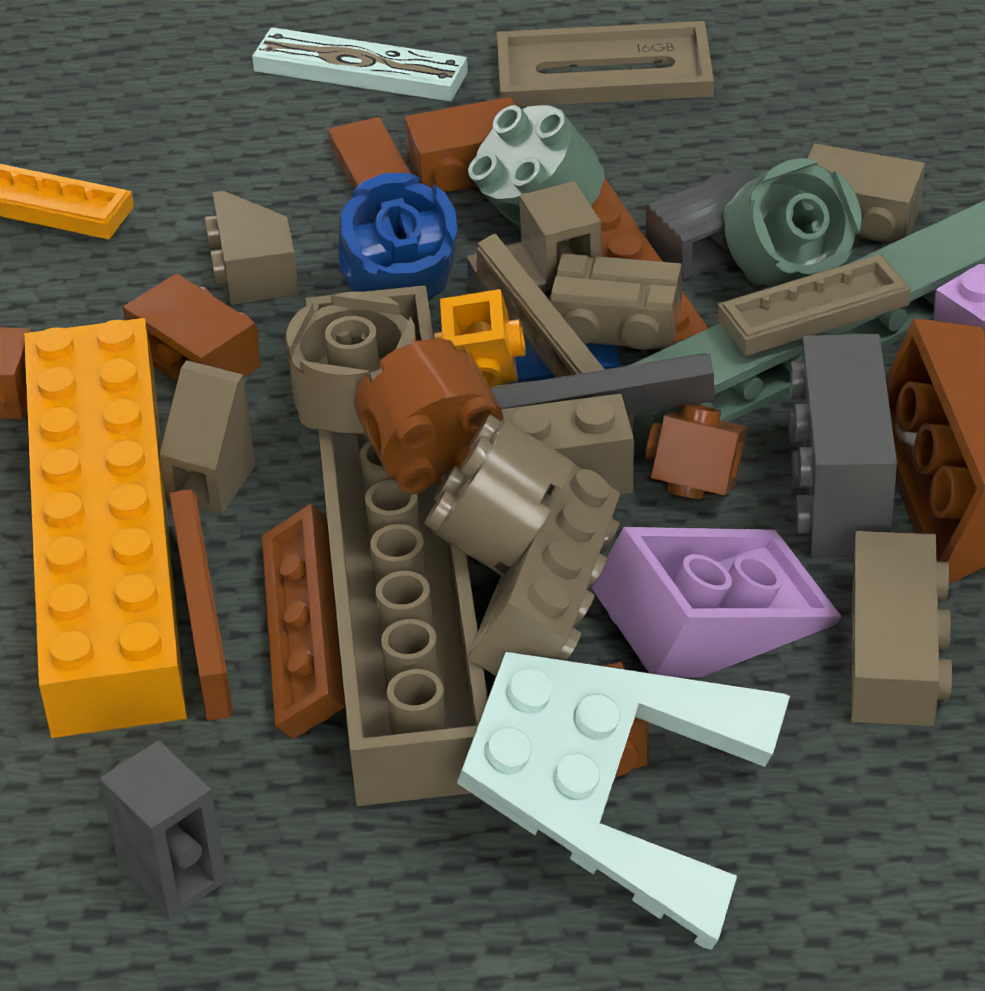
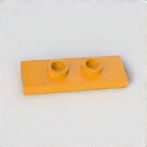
(62, 202)

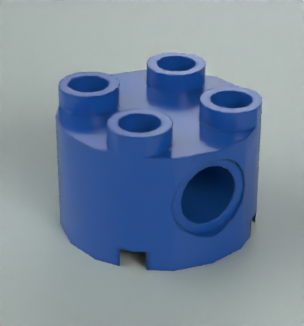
(397, 235)

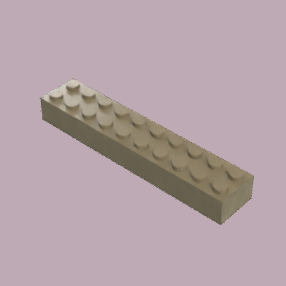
(399, 617)

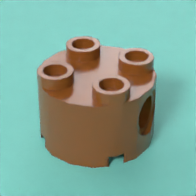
(424, 411)

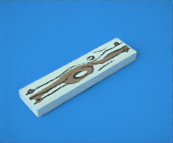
(360, 64)

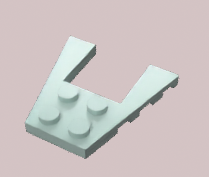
(554, 750)

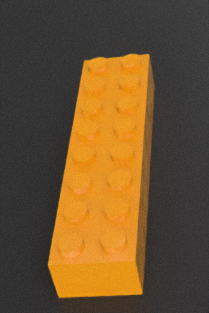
(100, 531)

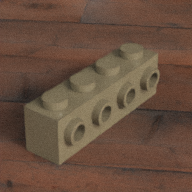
(550, 583)

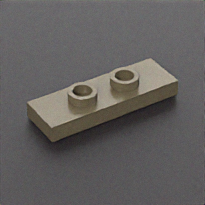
(813, 304)

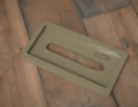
(678, 43)

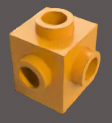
(485, 330)

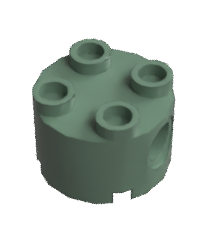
(530, 153)

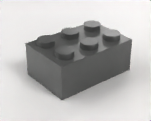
(843, 440)

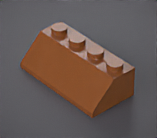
(940, 437)

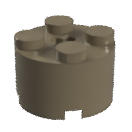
(335, 351)
(498, 494)

